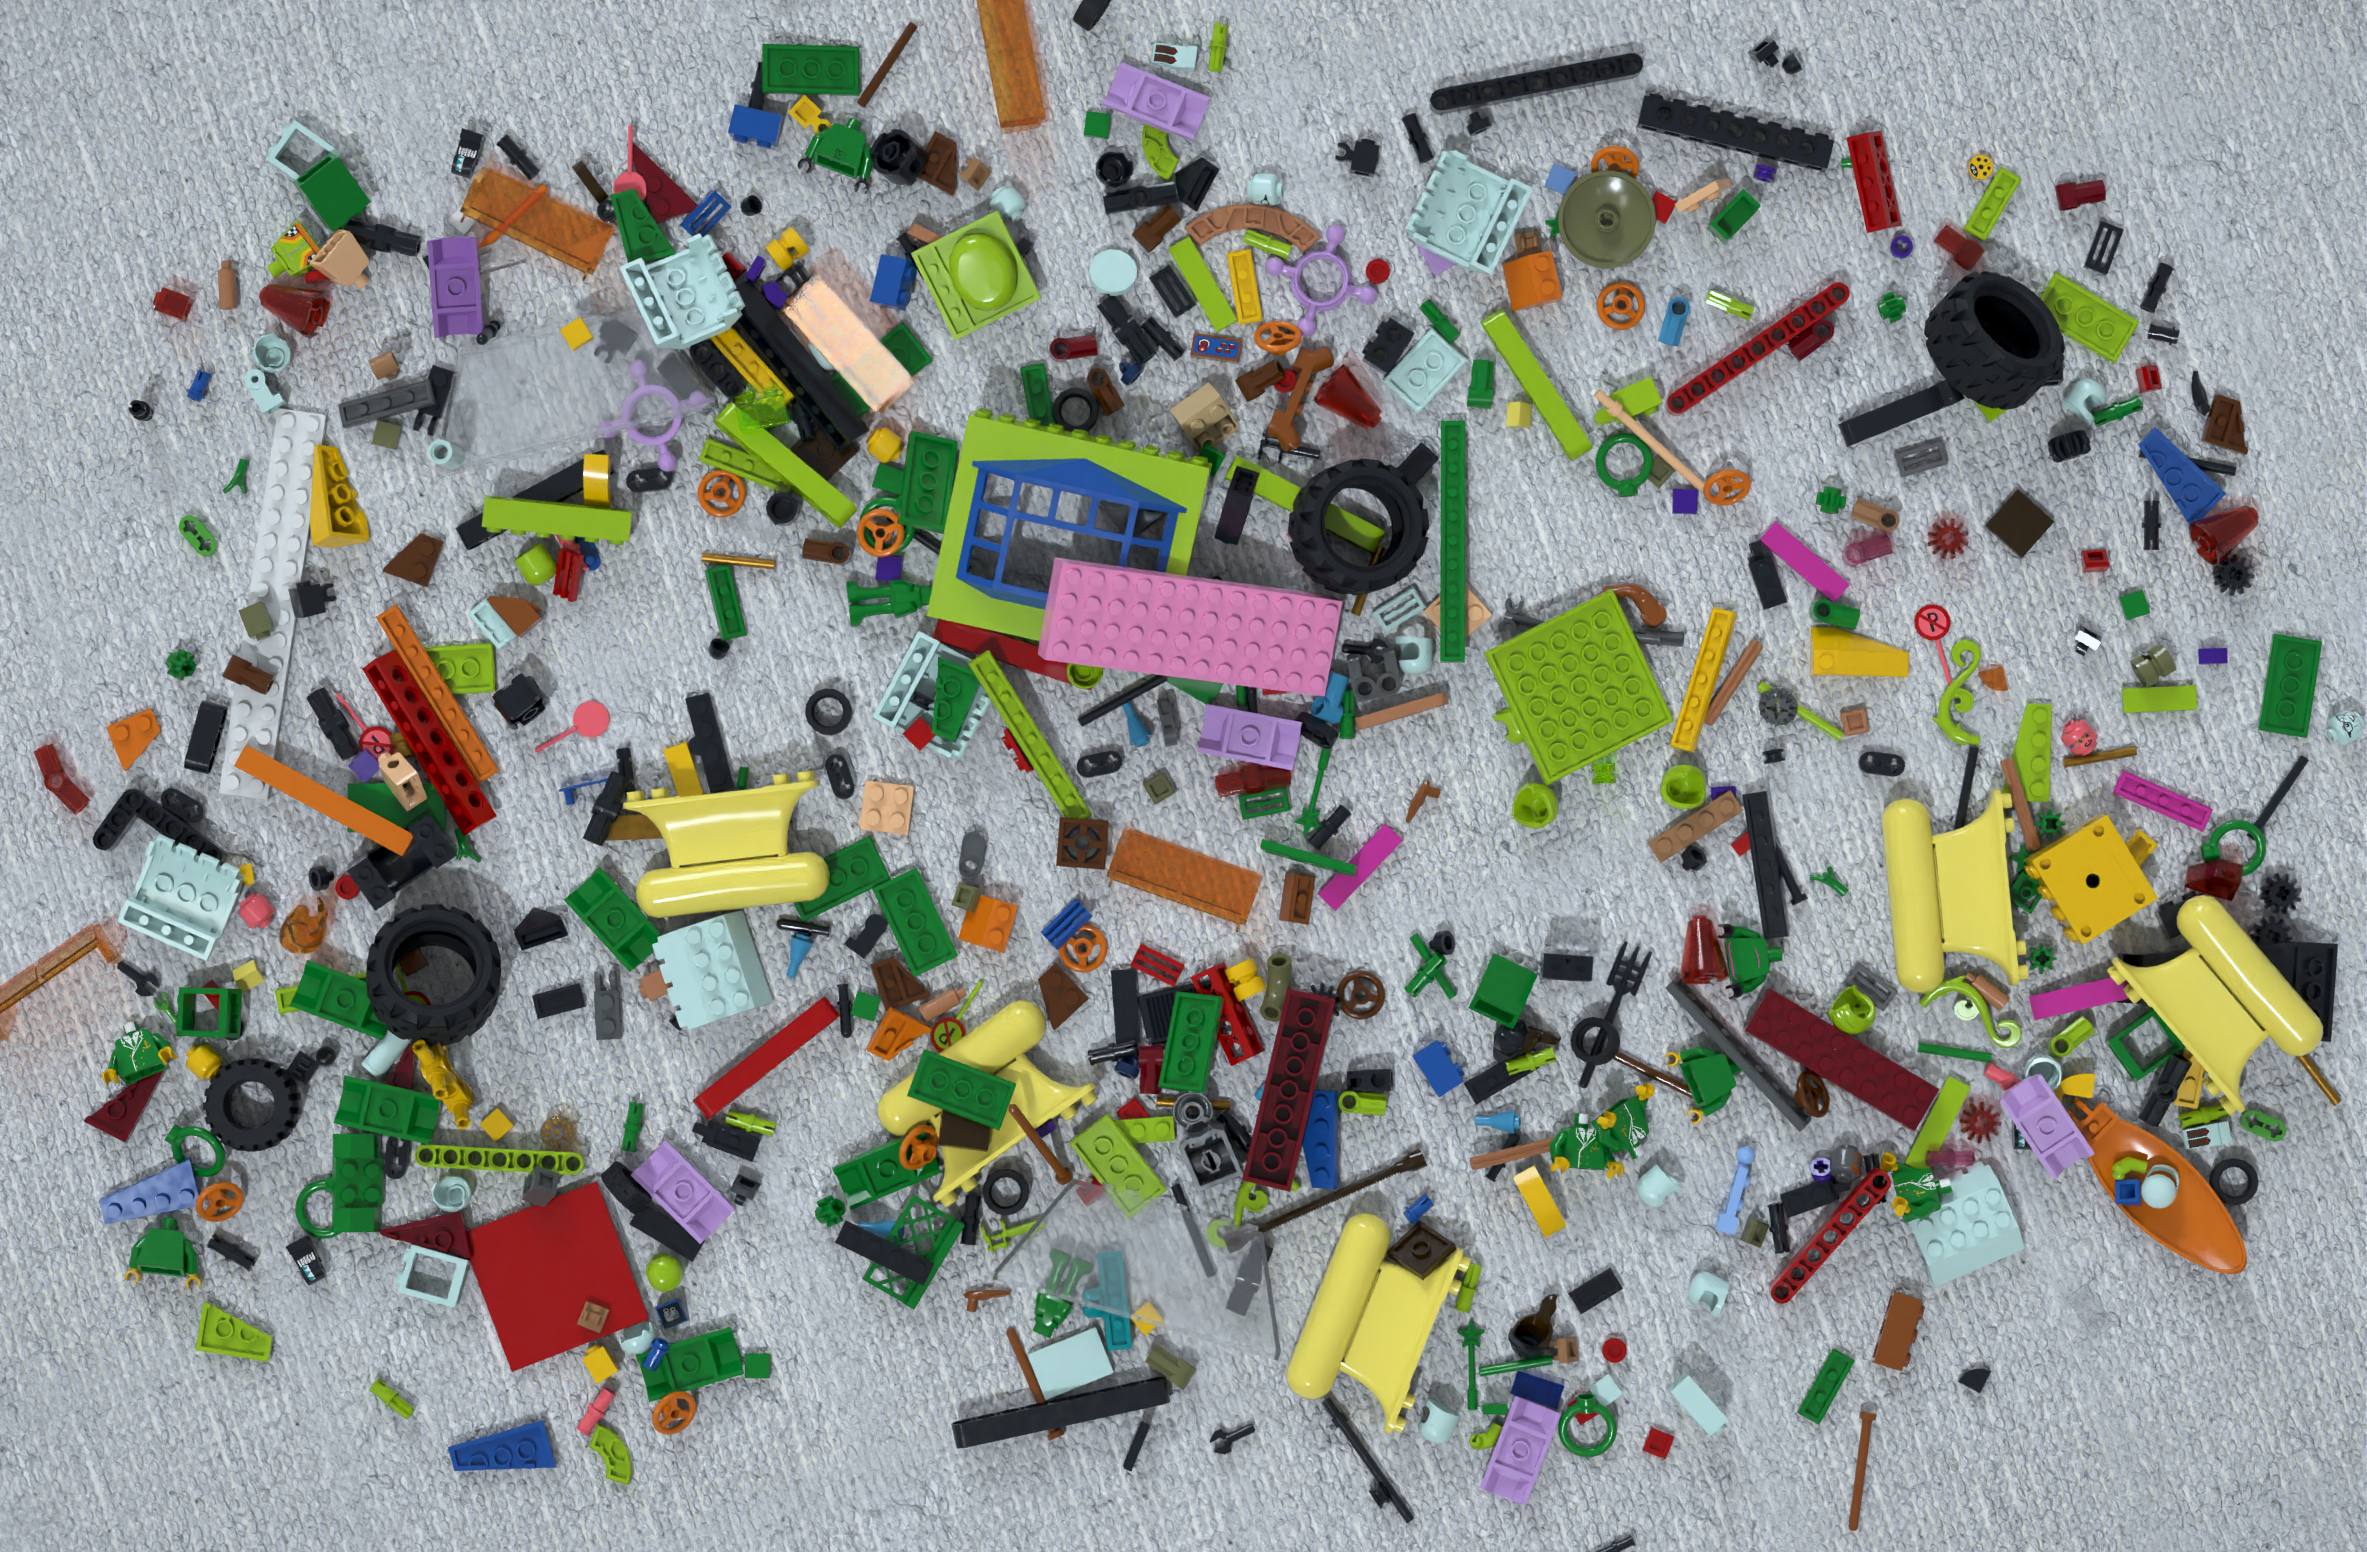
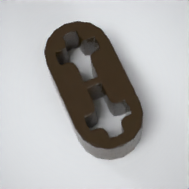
(589, 181)

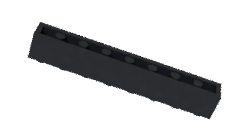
(798, 370)

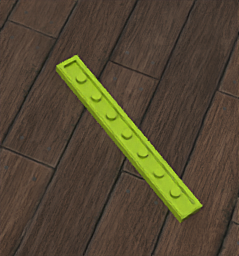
(1028, 736)

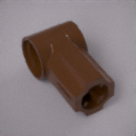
(1151, 232)
(1256, 382)
(1105, 393)
(824, 551)
(244, 673)

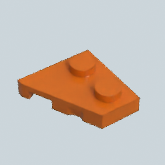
(133, 736)
(895, 1033)

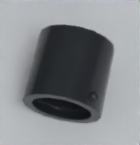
(782, 509)

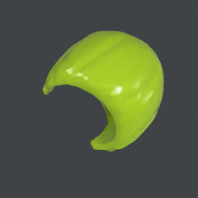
(1683, 787)
(1535, 806)
(1852, 1011)

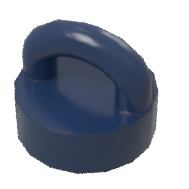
(1129, 372)
(1127, 1070)

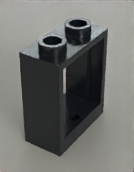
(1236, 505)
(1555, 968)

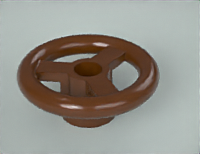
(1378, 999)
(1808, 1096)

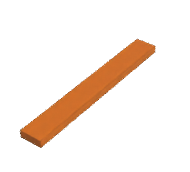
(437, 693)
(324, 800)

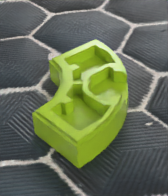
(1158, 152)
(614, 1454)

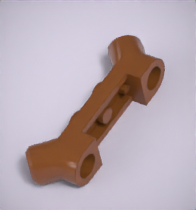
(1282, 424)

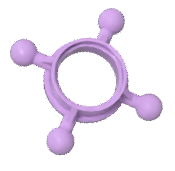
(1335, 235)
(666, 460)

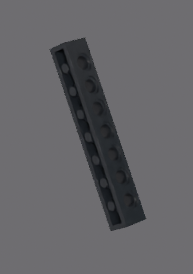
(1817, 160)

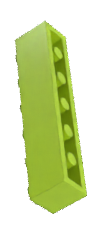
(556, 518)

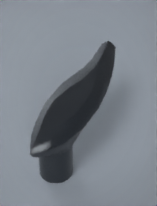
(2199, 395)

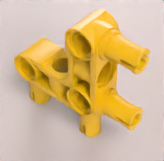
(445, 1081)

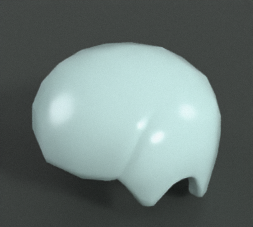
(272, 353)
(451, 1193)
(638, 1338)

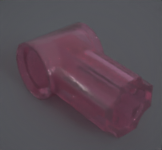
(1868, 549)

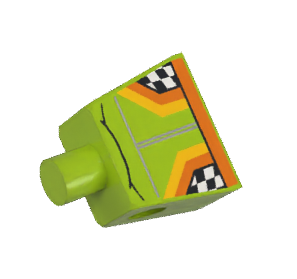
(293, 252)

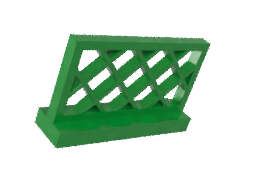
(937, 1253)

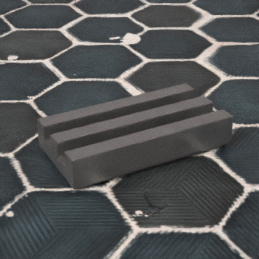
(1901, 465)
(1887, 999)

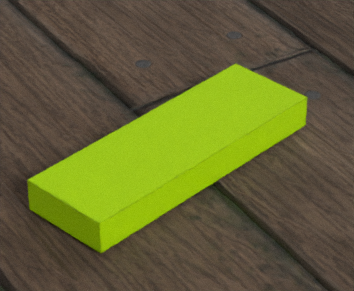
(1992, 204)
(2159, 699)

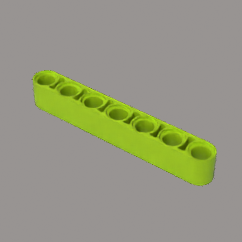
(1536, 385)
(788, 468)
(1336, 520)
(488, 1159)

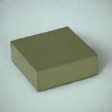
(386, 435)
(1660, 472)
(1159, 788)
(966, 897)

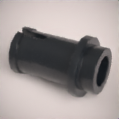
(2163, 334)

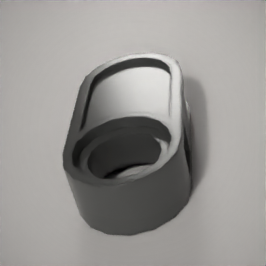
(1167, 722)
(972, 850)

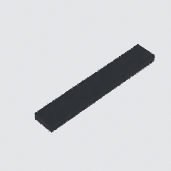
(1765, 865)

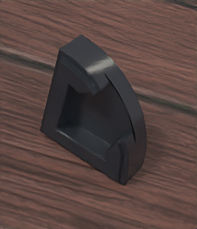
(1975, 1379)

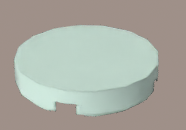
(1112, 272)

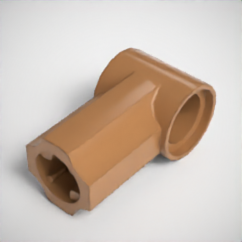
(385, 366)
(1872, 515)

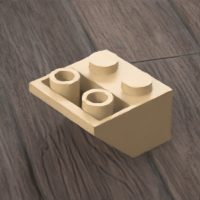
(1204, 418)

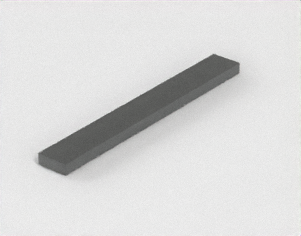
(1738, 1053)

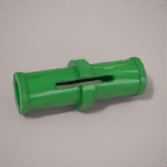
(2117, 411)
(1426, 974)
(632, 1127)

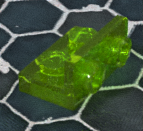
(761, 409)

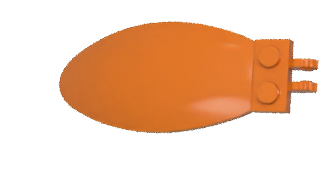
(2195, 1222)

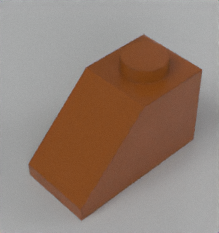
(517, 613)

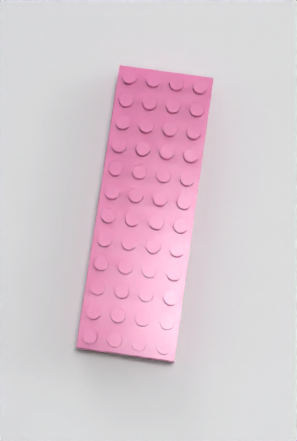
(1189, 627)

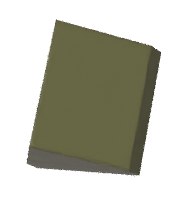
(1754, 1232)

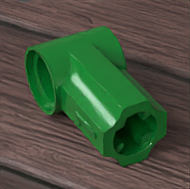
(1481, 391)
(1836, 614)

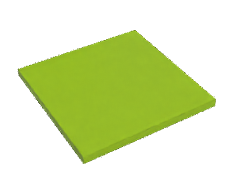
(1578, 686)

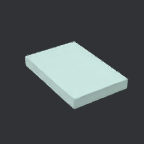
(1424, 371)
(1070, 1363)

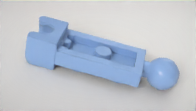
(1727, 1221)

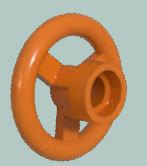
(1615, 159)
(1635, 317)
(1278, 342)
(1726, 483)
(704, 497)
(889, 531)
(1082, 967)
(922, 1150)
(218, 1199)
(671, 1411)

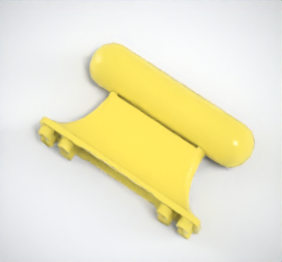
(728, 850)
(1949, 892)
(2222, 998)
(993, 1050)
(1370, 1320)

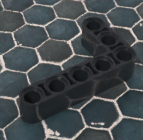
(1899, 412)
(161, 825)

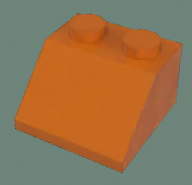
(1532, 281)
(989, 924)

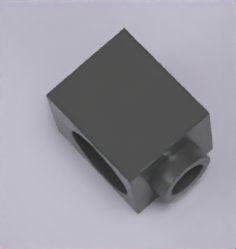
(540, 1186)

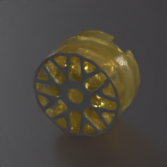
(558, 1133)

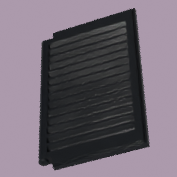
(1157, 1010)

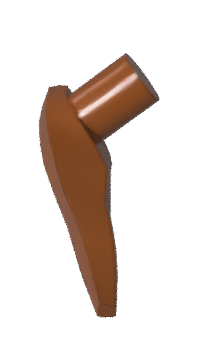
(1419, 798)
(975, 1295)

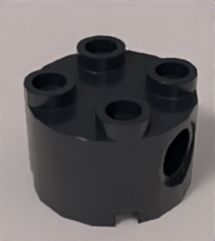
(898, 157)
(520, 701)

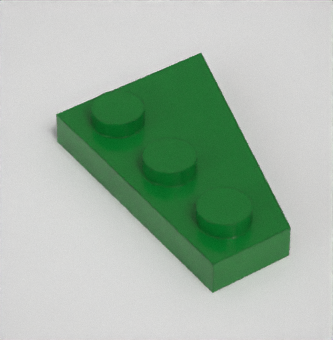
(638, 228)
(954, 697)

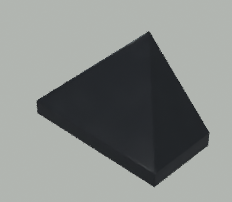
(1195, 182)
(539, 928)

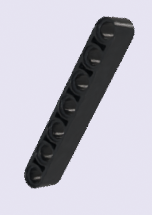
(553, 489)

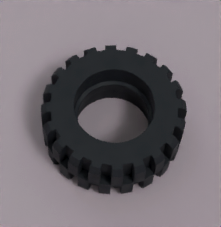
(219, 1112)

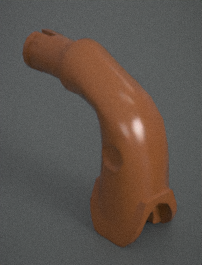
(1651, 610)

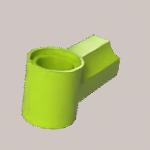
(2071, 1036)
(1364, 1103)

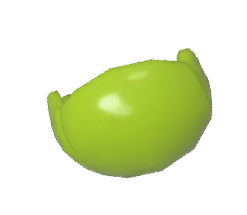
(1084, 676)

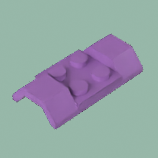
(455, 286)

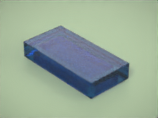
(1537, 1389)

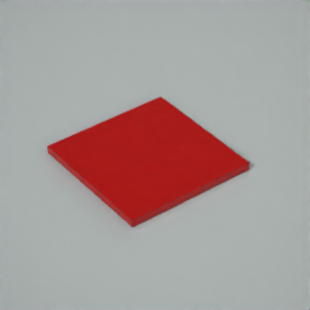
(544, 1268)

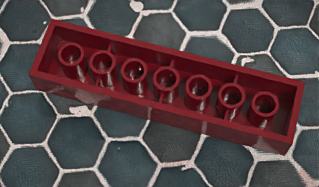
(1840, 1059)
(1288, 1089)

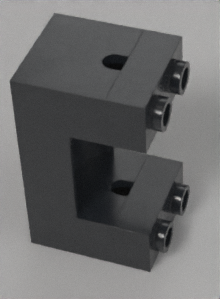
(383, 872)

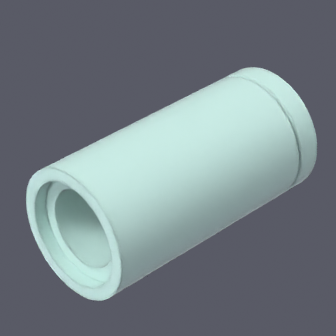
(437, 454)
(384, 1054)

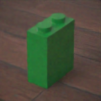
(332, 192)
(1503, 991)

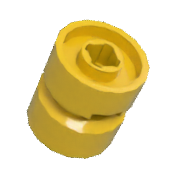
(783, 256)
(1245, 979)

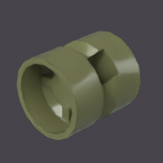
(2155, 664)

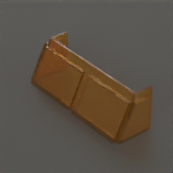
(1011, 64)
(537, 220)
(848, 344)
(1184, 876)
(54, 963)

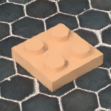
(1475, 612)
(886, 807)

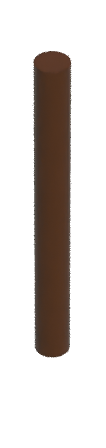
(887, 64)
(1652, 1073)

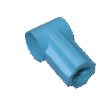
(1673, 324)
(1330, 707)

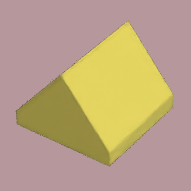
(1518, 414)
(248, 976)

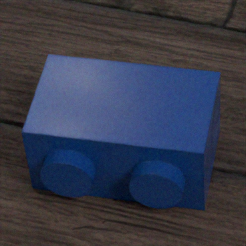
(755, 126)
(893, 282)
(1438, 1068)

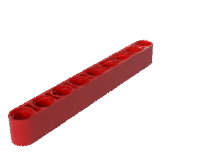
(1765, 340)

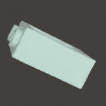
(287, 135)
(457, 1282)
(1698, 1405)

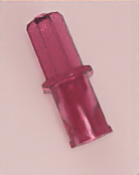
(1949, 1158)

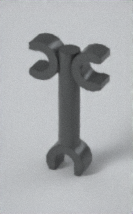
(1512, 617)

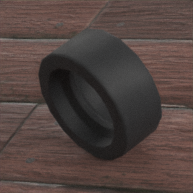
(1090, 12)
(1081, 393)
(830, 693)
(1578, 1036)
(2249, 1171)
(1002, 1210)

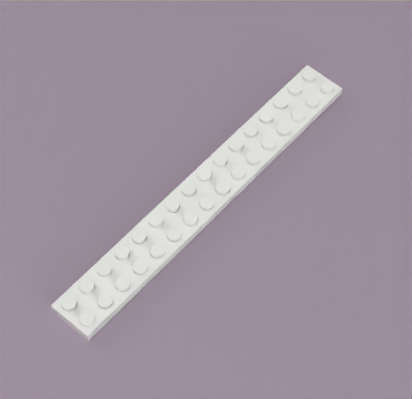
(276, 568)

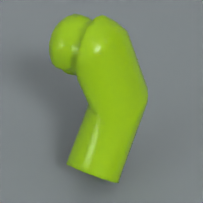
(2127, 1164)
(1485, 1440)

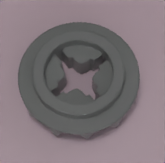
(1786, 701)

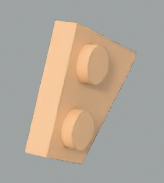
(1709, 192)

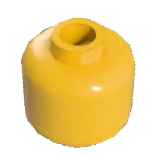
(884, 445)
(203, 1061)

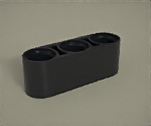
(711, 360)
(205, 737)

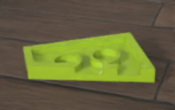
(230, 1336)

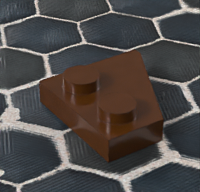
(941, 164)
(2225, 425)
(417, 560)
(896, 984)
(1060, 995)

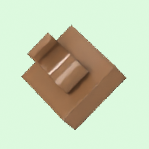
(975, 174)
(1527, 243)
(593, 1316)
(1566, 1349)

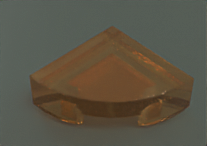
(1994, 679)

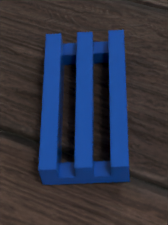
(699, 208)
(1064, 922)

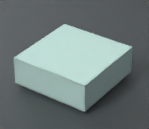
(1605, 1390)

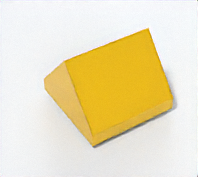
(247, 872)

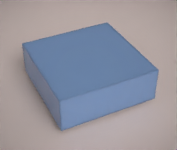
(1560, 179)

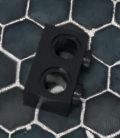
(1392, 349)

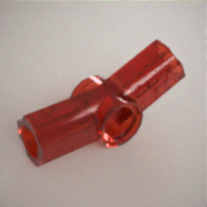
(50, 767)
(1252, 780)

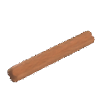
(1733, 682)
(2020, 804)
(1510, 1154)

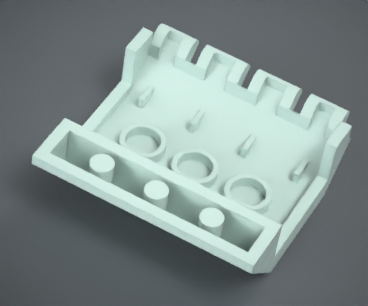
(1467, 213)
(685, 294)
(919, 674)
(182, 897)
(712, 970)
(1969, 1228)

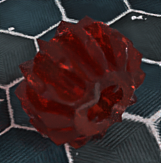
(1952, 546)
(1972, 1119)

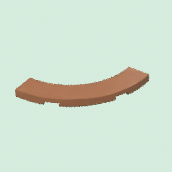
(1253, 217)

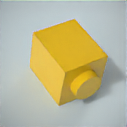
(600, 1363)

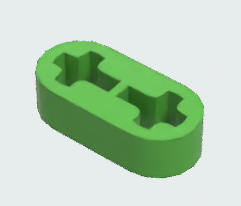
(202, 532)
(2265, 1120)

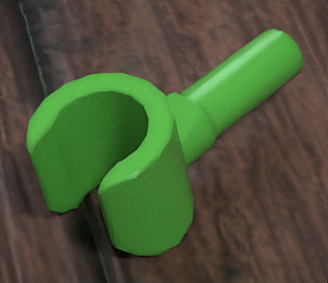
(165, 1006)

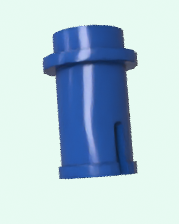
(199, 386)
(1417, 1209)
(656, 1353)

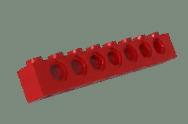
(429, 742)

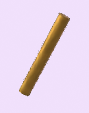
(738, 561)
(1360, 599)
(2099, 756)
(2319, 1079)
(1169, 1102)

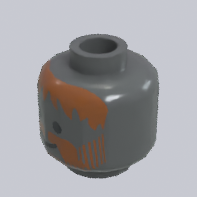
(1845, 1163)

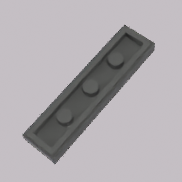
(387, 404)

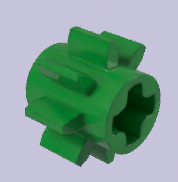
(1891, 307)
(1830, 500)
(180, 664)
(2042, 823)
(2036, 964)
(829, 1211)

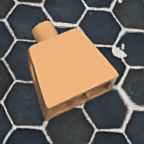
(342, 260)
(397, 772)

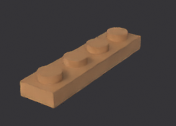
(1695, 826)

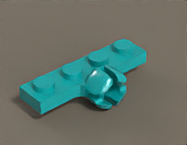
(1116, 1328)

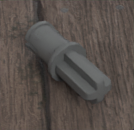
(1659, 637)

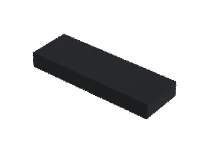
(1125, 1005)
(1493, 1081)
(666, 1232)

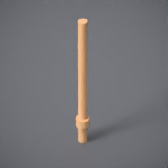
(1614, 408)

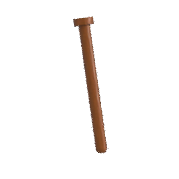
(1063, 1174)
(1030, 1376)
(1860, 1468)

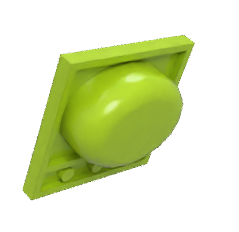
(976, 275)

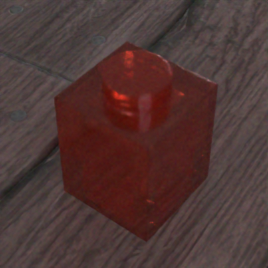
(173, 304)

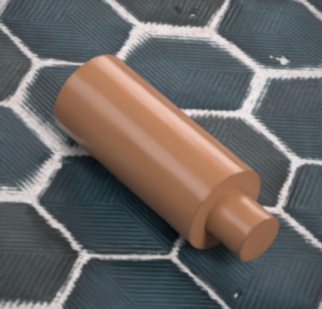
(227, 286)
(1987, 990)
(941, 1003)

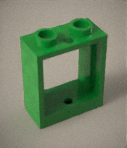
(229, 1012)
(2126, 1059)

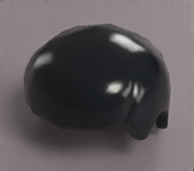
(1114, 169)

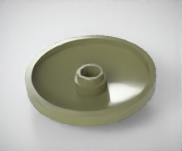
(1606, 219)

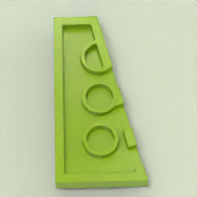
(2033, 752)

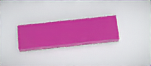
(1804, 562)
(2162, 801)
(1366, 860)
(2077, 998)

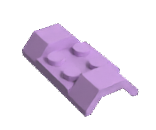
(1156, 101)
(1250, 737)
(2045, 1124)
(683, 1192)
(1520, 1450)

